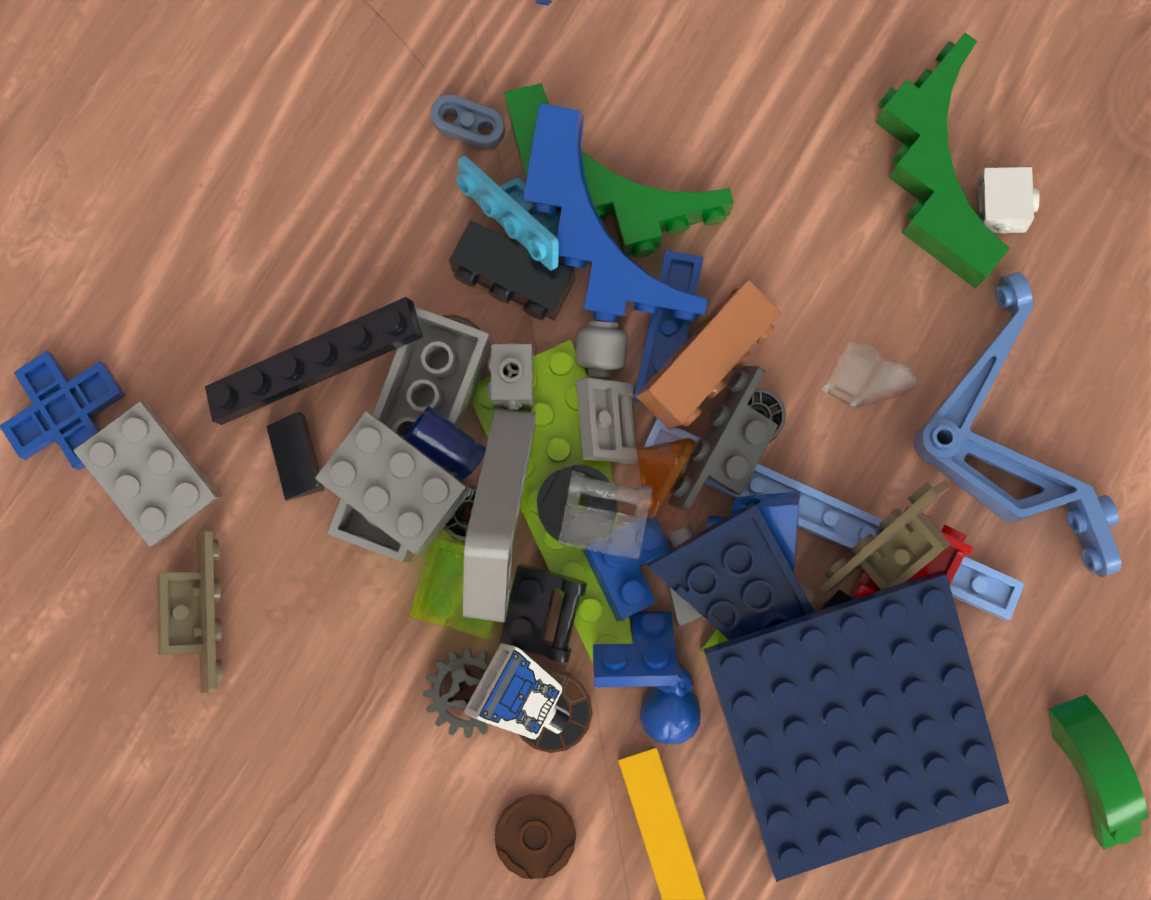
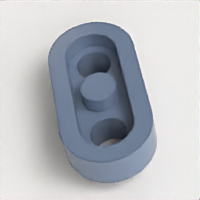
(470, 121)

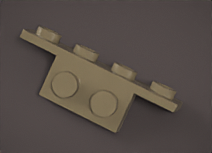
(902, 547)
(188, 612)

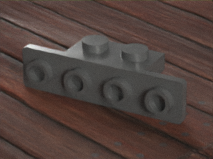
(730, 445)

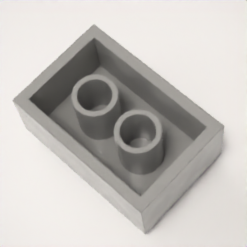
(147, 473)
(393, 484)

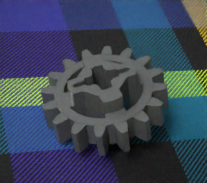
(443, 702)

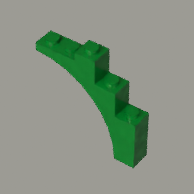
(637, 210)
(941, 217)

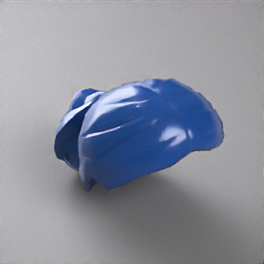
(672, 712)

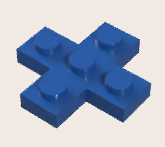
(60, 407)

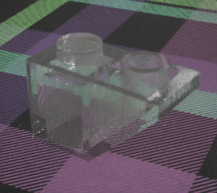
(866, 378)

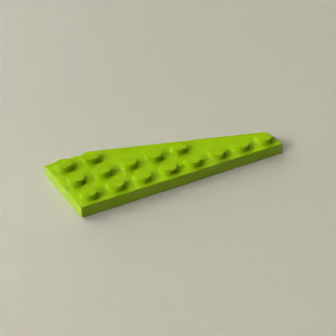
(553, 448)

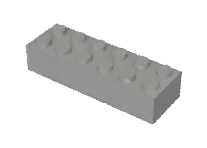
(432, 372)

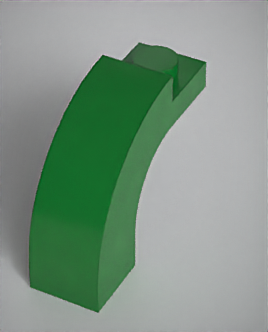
(1104, 770)

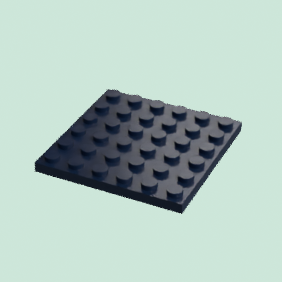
(857, 725)

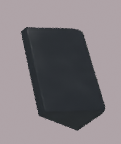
(294, 456)

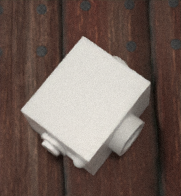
(1007, 199)

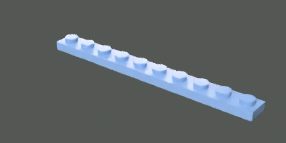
(848, 525)

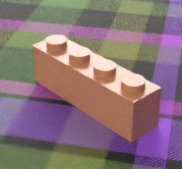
(709, 355)

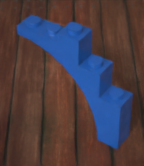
(559, 181)

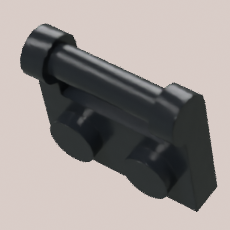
(530, 610)

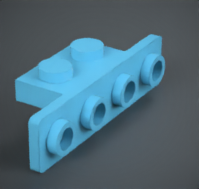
(506, 205)

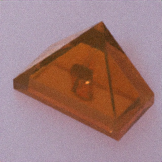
(661, 467)

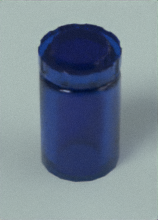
(445, 443)

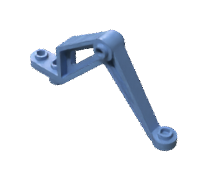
(948, 439)

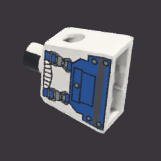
(517, 695)

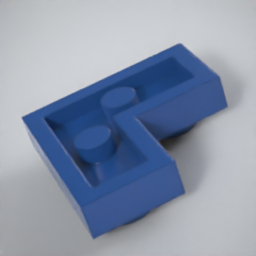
(621, 576)
(643, 663)

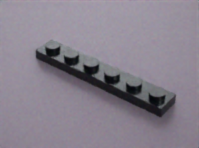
(314, 361)

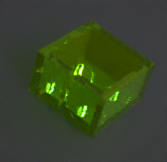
(441, 591)

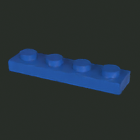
(665, 331)

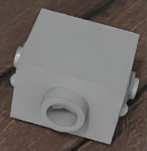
(507, 391)

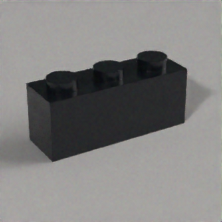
(510, 272)

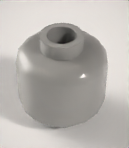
(601, 348)

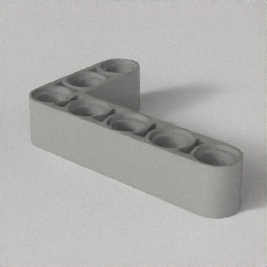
(496, 515)

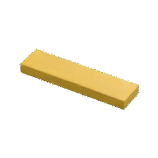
(660, 826)

